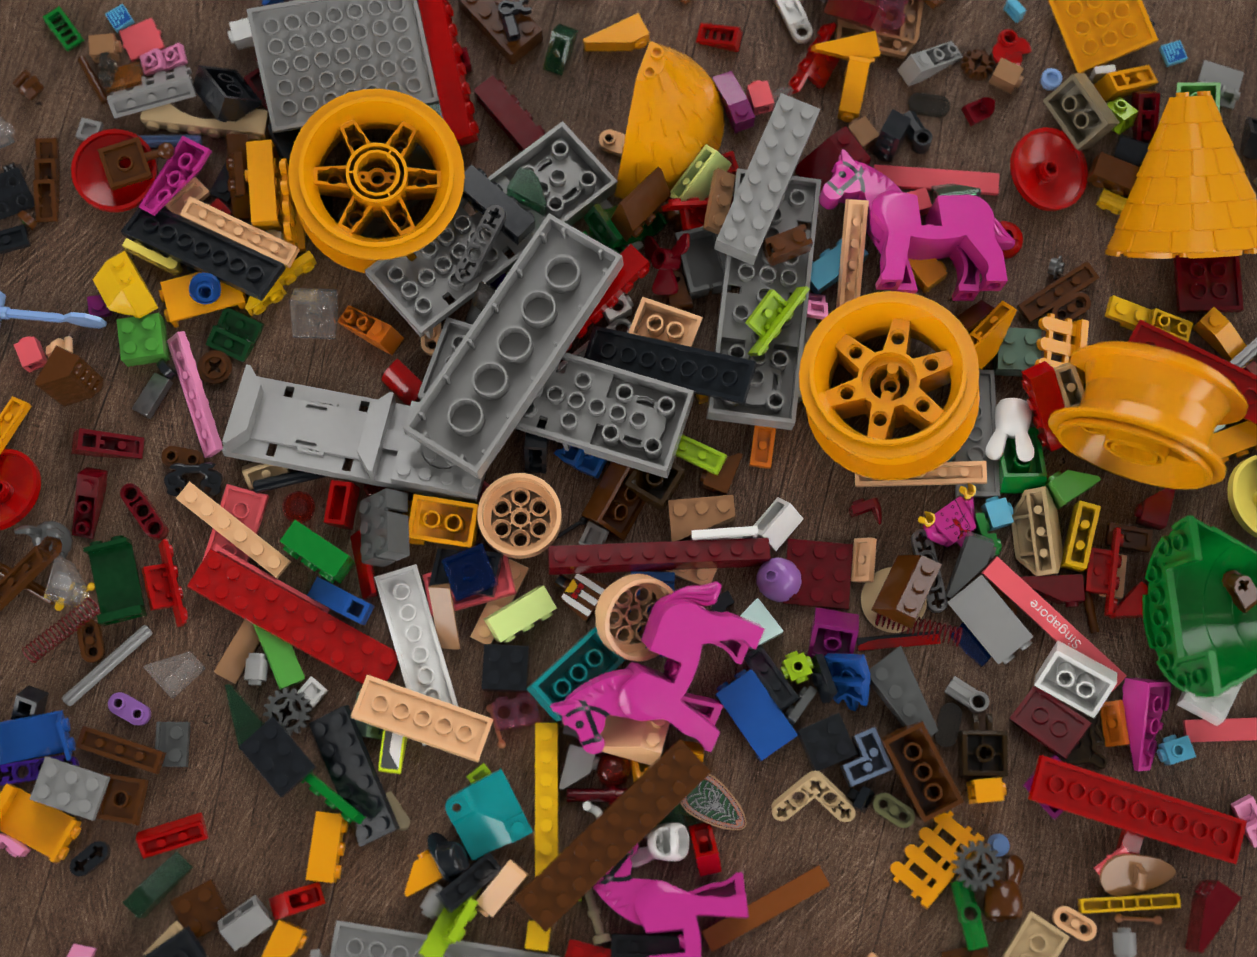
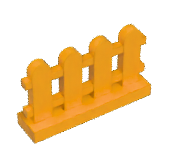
(292, 227)
(1074, 337)
(933, 869)

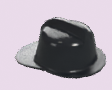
(448, 856)

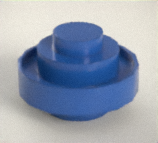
(205, 288)

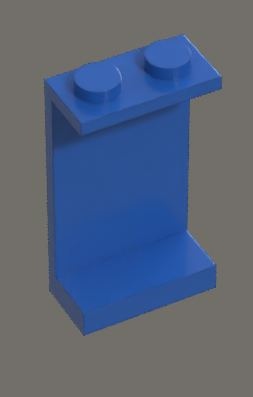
(755, 714)
(35, 737)

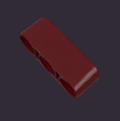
(137, 504)

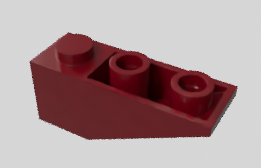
(88, 501)

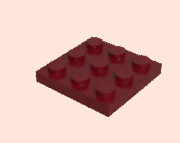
(1208, 284)
(824, 573)

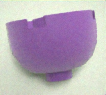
(778, 579)

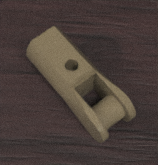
(401, 817)

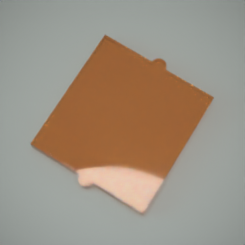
(126, 77)

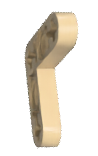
(811, 792)

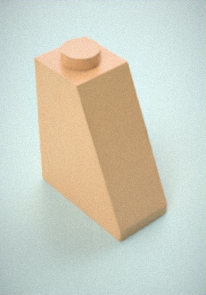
(501, 889)

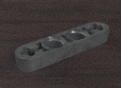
(483, 245)
(942, 594)

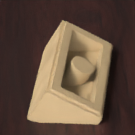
(258, 471)

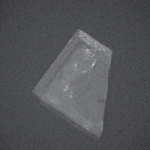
(175, 672)

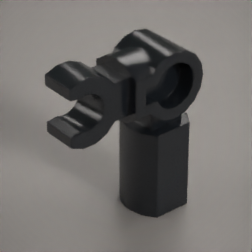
(507, 12)

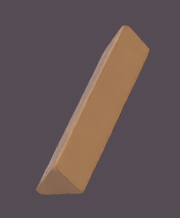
(444, 616)
(234, 659)

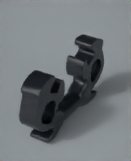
(174, 479)

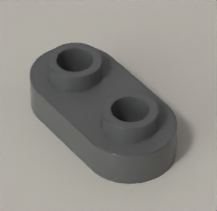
(805, 697)

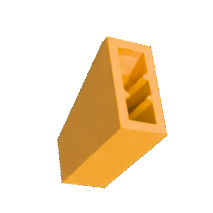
(853, 88)

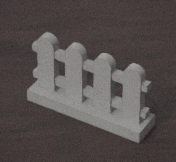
(154, 92)

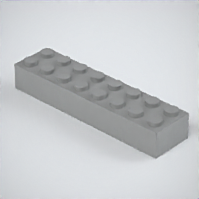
(766, 179)

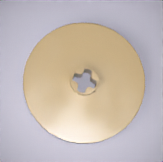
(868, 597)

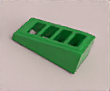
(54, 15)

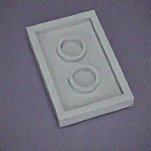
(70, 788)

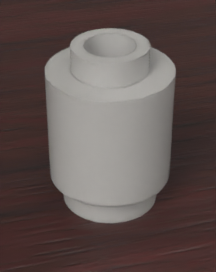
(256, 669)
(431, 904)
(1124, 943)

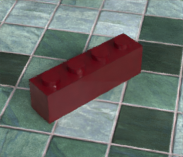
(507, 113)

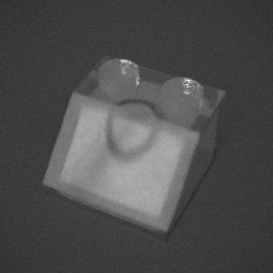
(314, 313)
(66, 584)

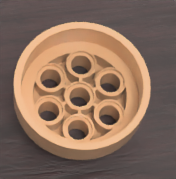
(504, 492)
(617, 601)

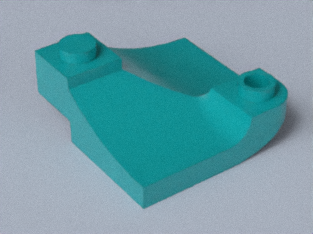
(487, 815)

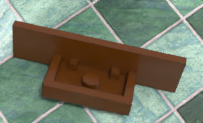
(237, 185)

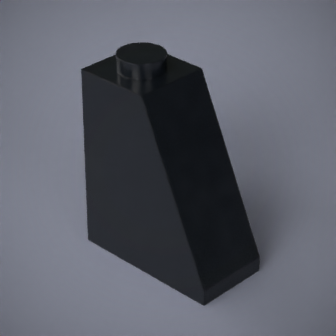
(536, 451)

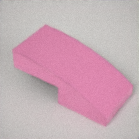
(817, 306)
(1247, 810)

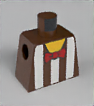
(580, 594)

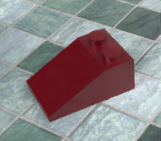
(822, 159)
(1208, 912)

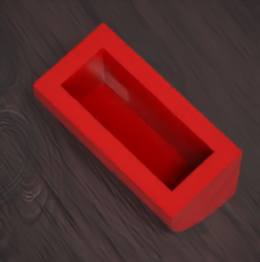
(402, 382)
(341, 504)

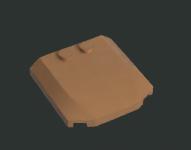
(890, 42)

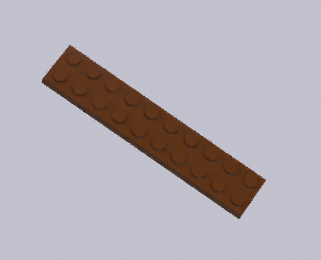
(612, 835)

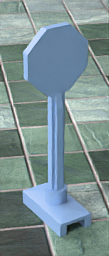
(79, 319)

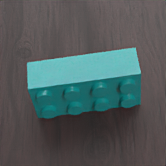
(574, 668)

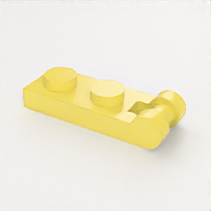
(153, 257)

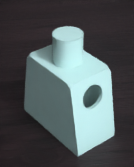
(758, 613)

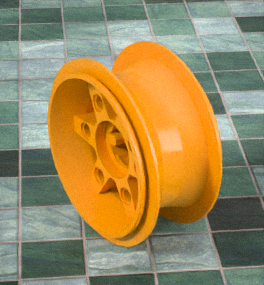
(344, 121)
(897, 317)
(1148, 414)

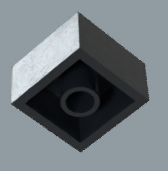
(505, 668)
(826, 742)

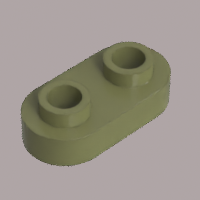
(893, 809)

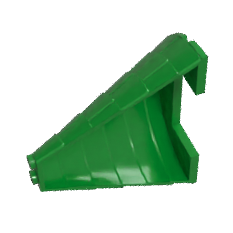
(1190, 616)

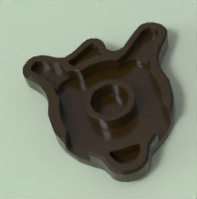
(1086, 748)

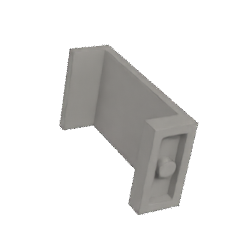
(991, 620)

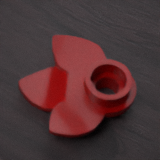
(1010, 50)

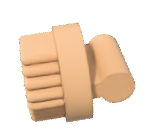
(66, 344)

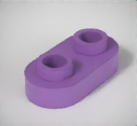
(128, 709)

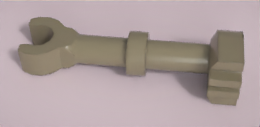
(594, 912)

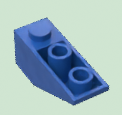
(341, 601)

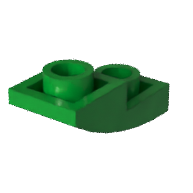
(982, 527)

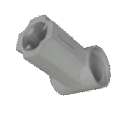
(965, 693)

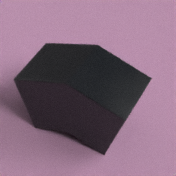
(723, 601)

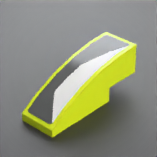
(392, 752)

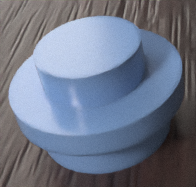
(999, 843)

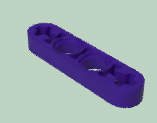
(33, 767)

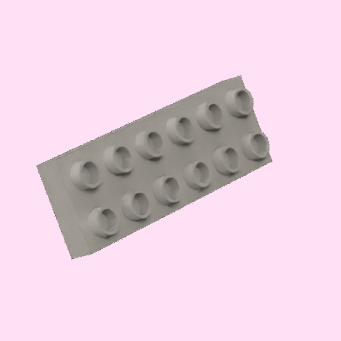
(514, 346)

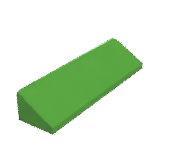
(281, 659)

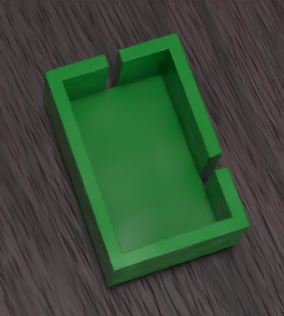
(316, 553)

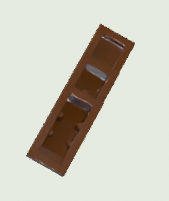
(47, 180)

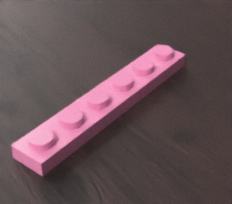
(194, 394)

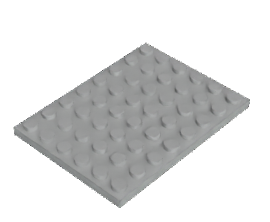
(337, 47)

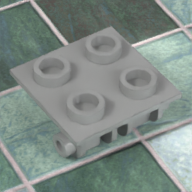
(1229, 79)

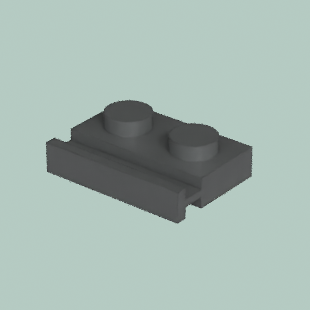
(175, 741)

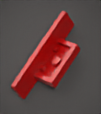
(815, 66)
(691, 211)
(1102, 571)
(163, 586)

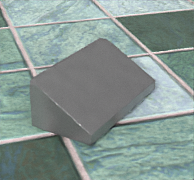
(152, 395)

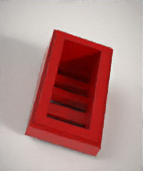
(733, 45)

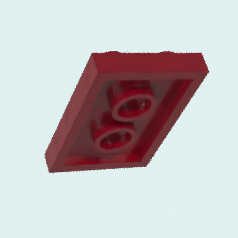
(1050, 722)

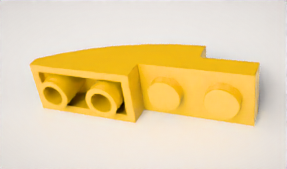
(302, 264)
(1130, 313)

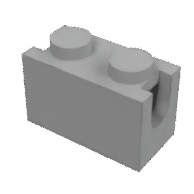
(245, 923)

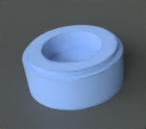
(1051, 79)

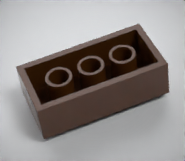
(485, 17)

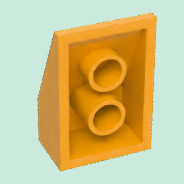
(443, 521)

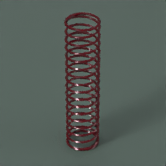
(925, 626)
(37, 658)

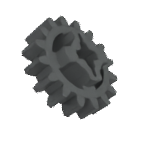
(291, 703)
(976, 874)

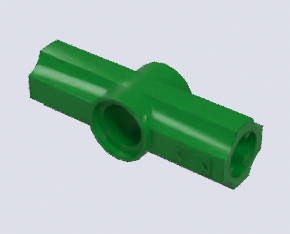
(972, 929)

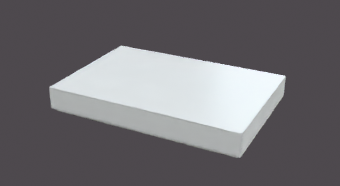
(725, 533)

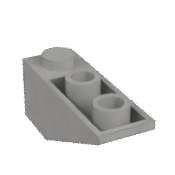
(928, 62)

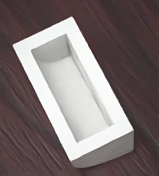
(778, 522)

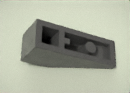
(971, 559)

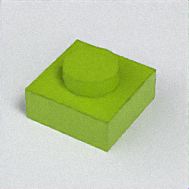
(478, 773)

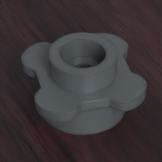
(1056, 266)

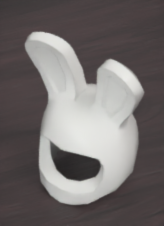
(1011, 421)
(665, 843)

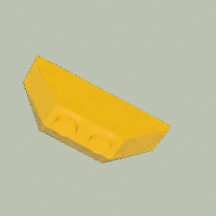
(124, 287)

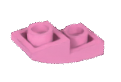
(163, 60)
(14, 846)

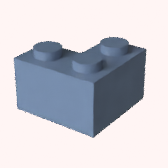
(872, 758)

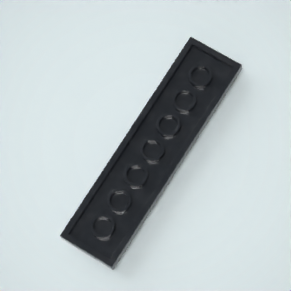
(205, 251)
(673, 363)

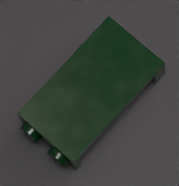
(603, 228)
(116, 580)

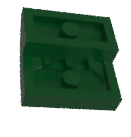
(235, 334)

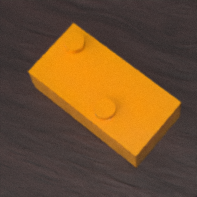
(264, 185)

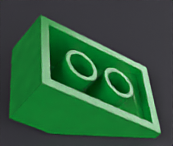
(1018, 475)

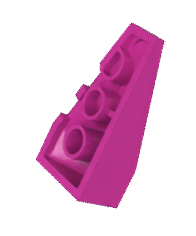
(176, 174)
(1143, 710)

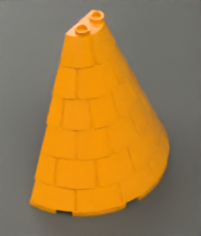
(669, 118)
(1188, 190)

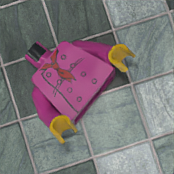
(953, 520)

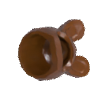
(1004, 899)

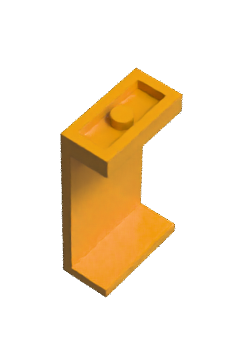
(182, 306)
(37, 824)

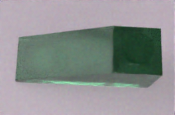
(244, 717)
(157, 886)

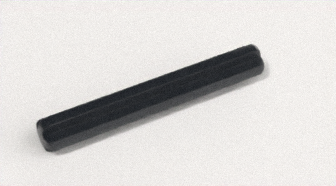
(284, 480)

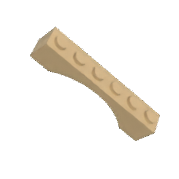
(174, 120)

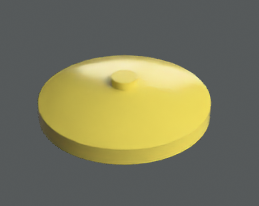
(1243, 494)

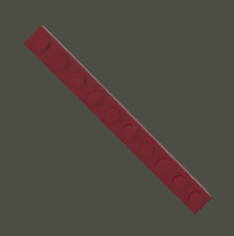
(658, 556)

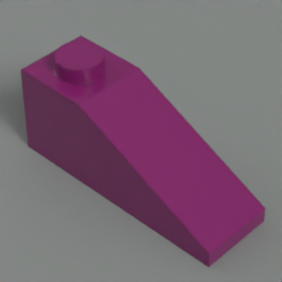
(734, 102)

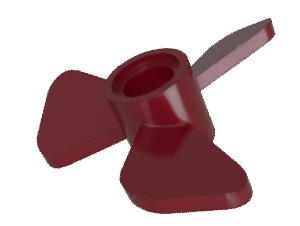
(667, 262)

